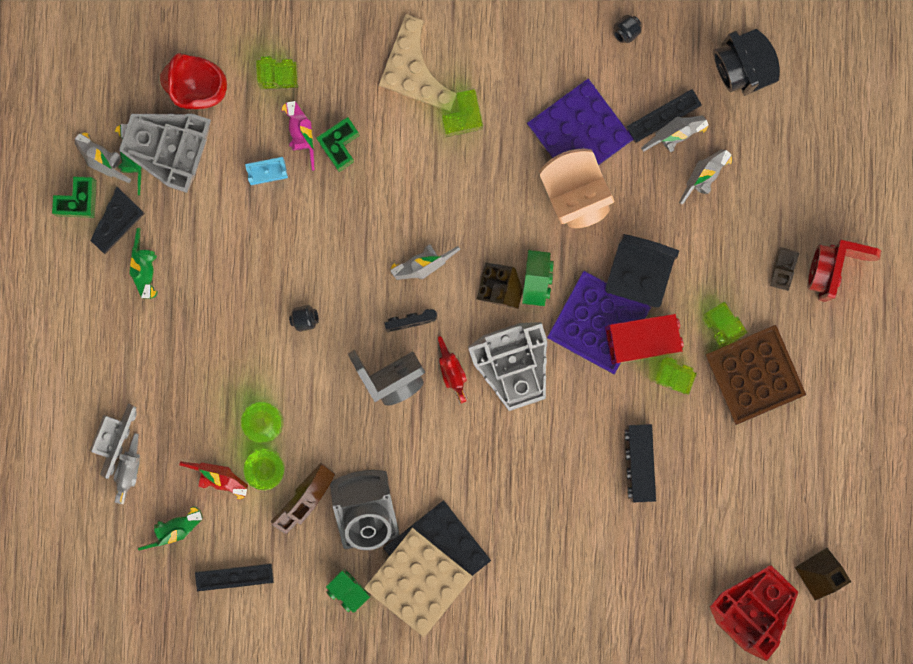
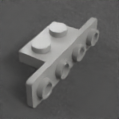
(110, 438)

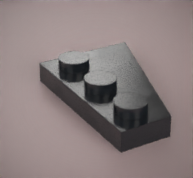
(116, 221)

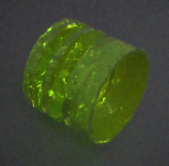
(273, 419)
(256, 477)

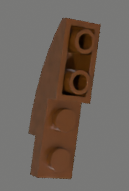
(306, 499)

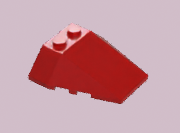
(756, 611)

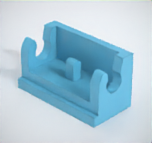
(266, 171)

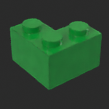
(334, 142)
(81, 202)
(537, 278)
(348, 590)

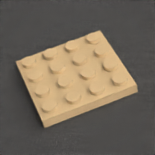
(418, 582)

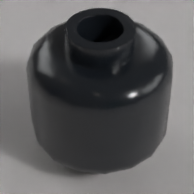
(627, 29)
(304, 318)

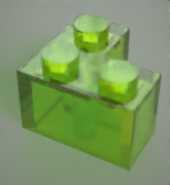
(276, 75)
(467, 119)
(724, 324)
(674, 376)

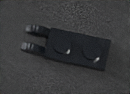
(412, 320)

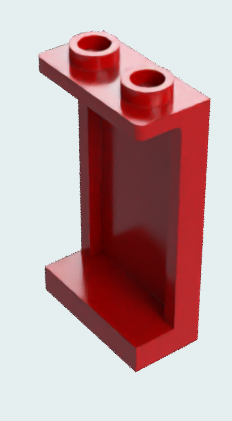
(644, 338)

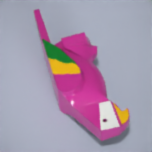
(299, 129)

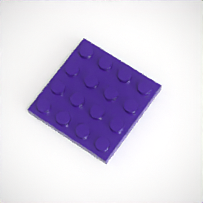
(581, 122)
(584, 320)

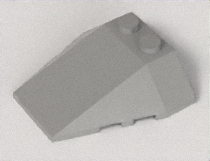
(167, 146)
(513, 363)

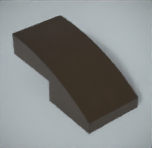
(784, 269)

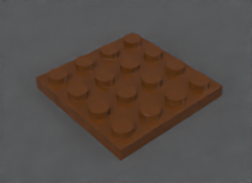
(755, 374)

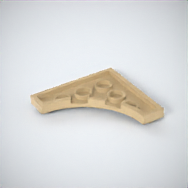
(408, 73)

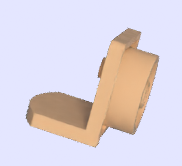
(576, 188)

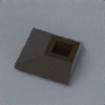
(500, 286)
(822, 574)

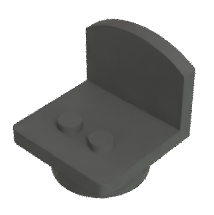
(392, 382)
(364, 509)

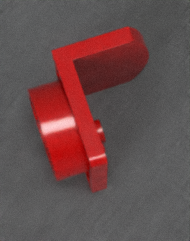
(828, 264)

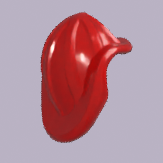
(193, 82)

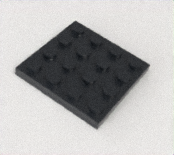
(448, 535)

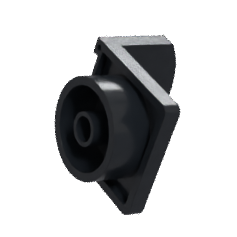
(747, 62)
(641, 270)

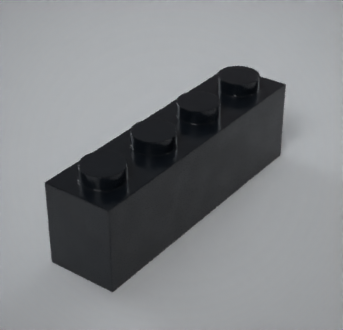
(641, 463)

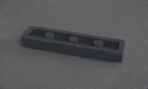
(663, 115)
(234, 577)

